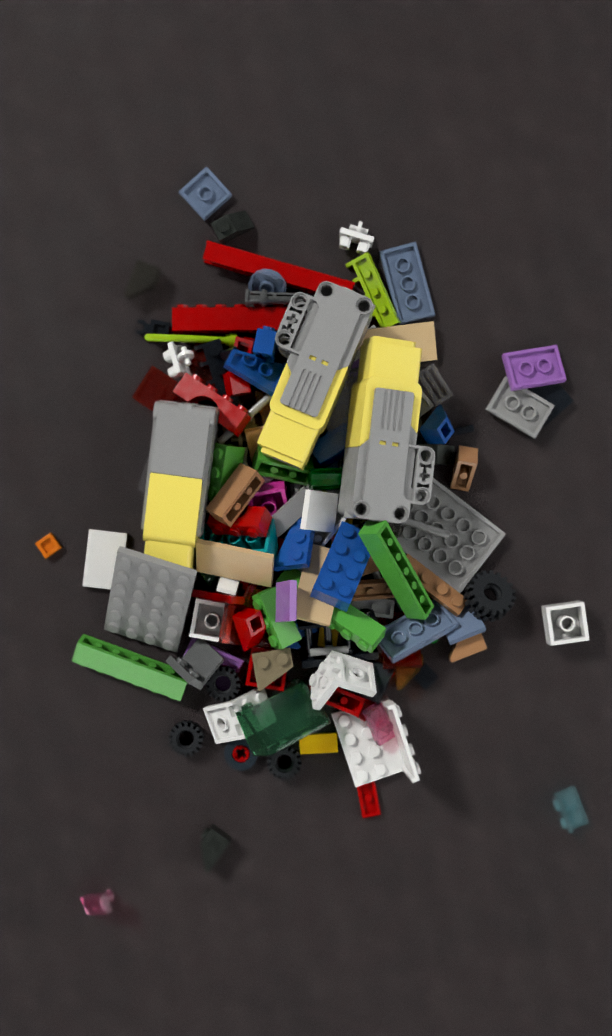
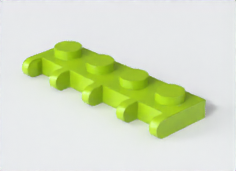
(374, 289)

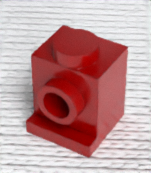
(244, 344)

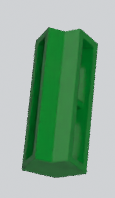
(324, 478)

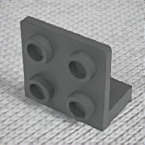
(197, 664)

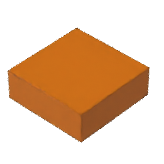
(48, 545)

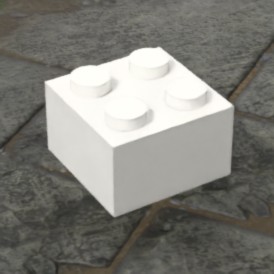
(207, 619)
(565, 622)

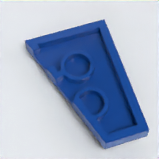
(256, 371)
(296, 549)

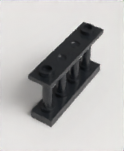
(314, 661)

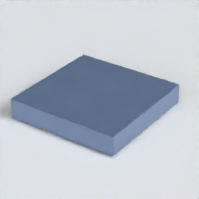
(205, 193)
(467, 626)

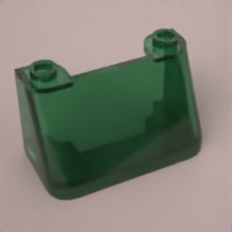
(281, 719)

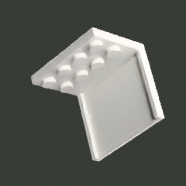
(370, 761)

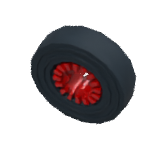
(235, 762)

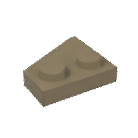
(271, 665)

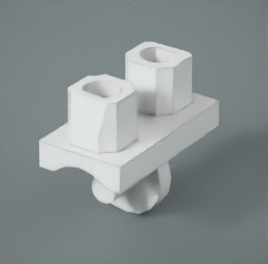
(356, 235)
(180, 358)

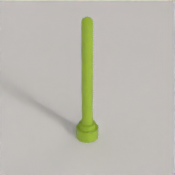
(228, 339)

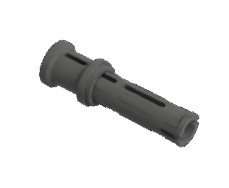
(264, 297)

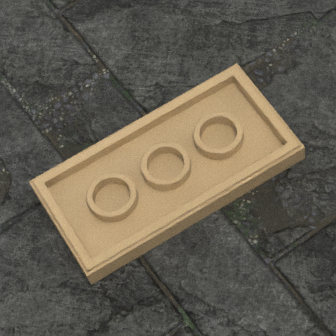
(421, 333)
(234, 562)
(307, 607)

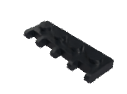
(215, 364)

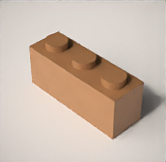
(235, 494)

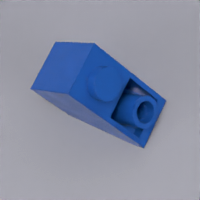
(437, 427)

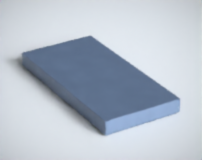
(407, 283)
(409, 635)

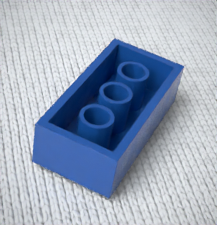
(341, 568)

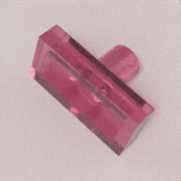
(379, 724)
(97, 903)

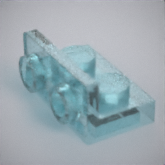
(570, 809)

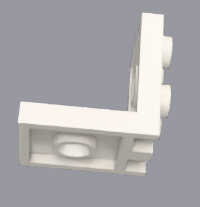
(337, 672)
(226, 711)

